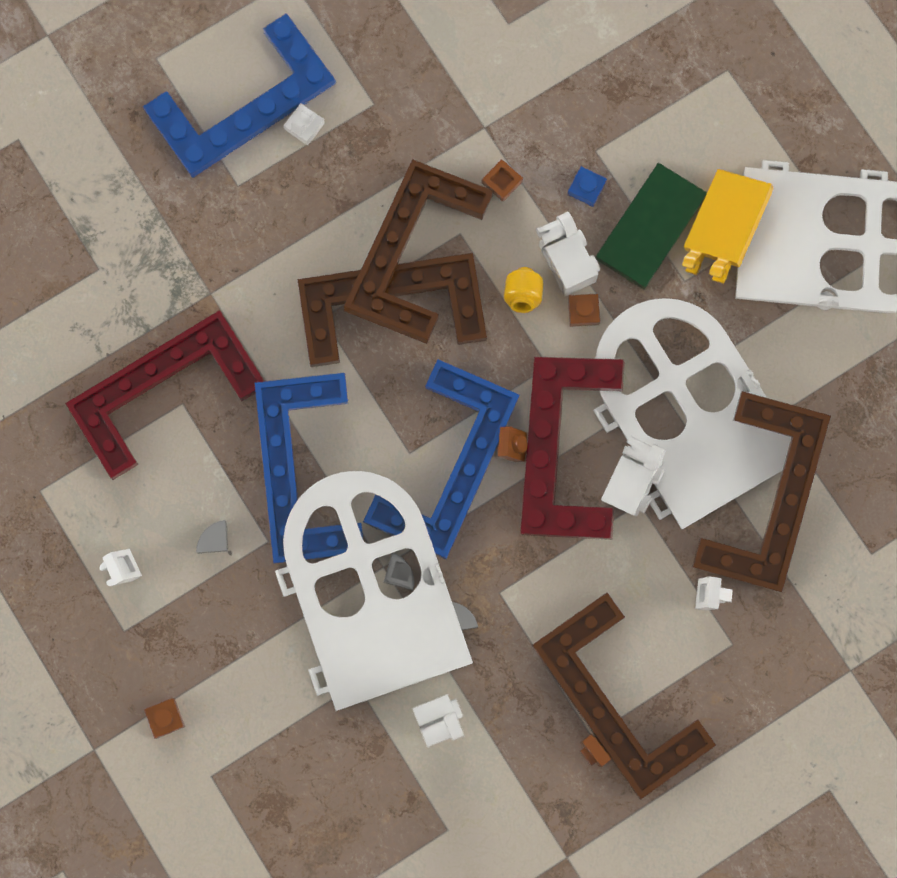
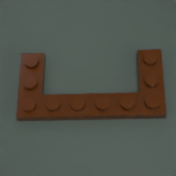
(449, 272)
(368, 292)
(807, 436)
(640, 770)

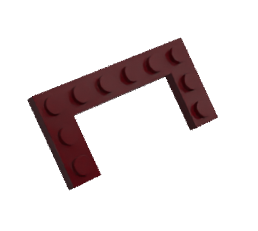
(94, 405)
(539, 510)

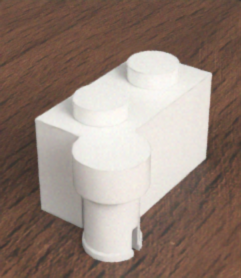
(566, 254)
(634, 477)
(439, 720)

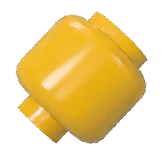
(523, 290)

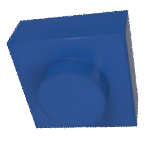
(587, 186)

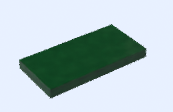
(651, 226)

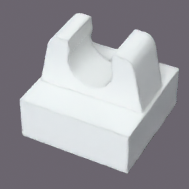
(304, 124)
(121, 567)
(711, 594)

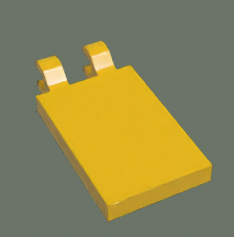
(726, 223)

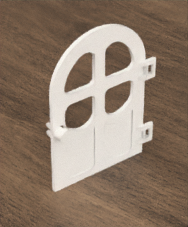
(792, 238)
(713, 455)
(389, 639)

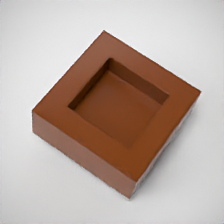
(502, 180)
(584, 310)
(512, 444)
(164, 718)
(594, 752)

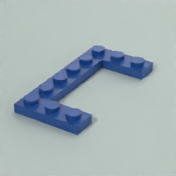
(201, 151)
(273, 407)
(495, 409)

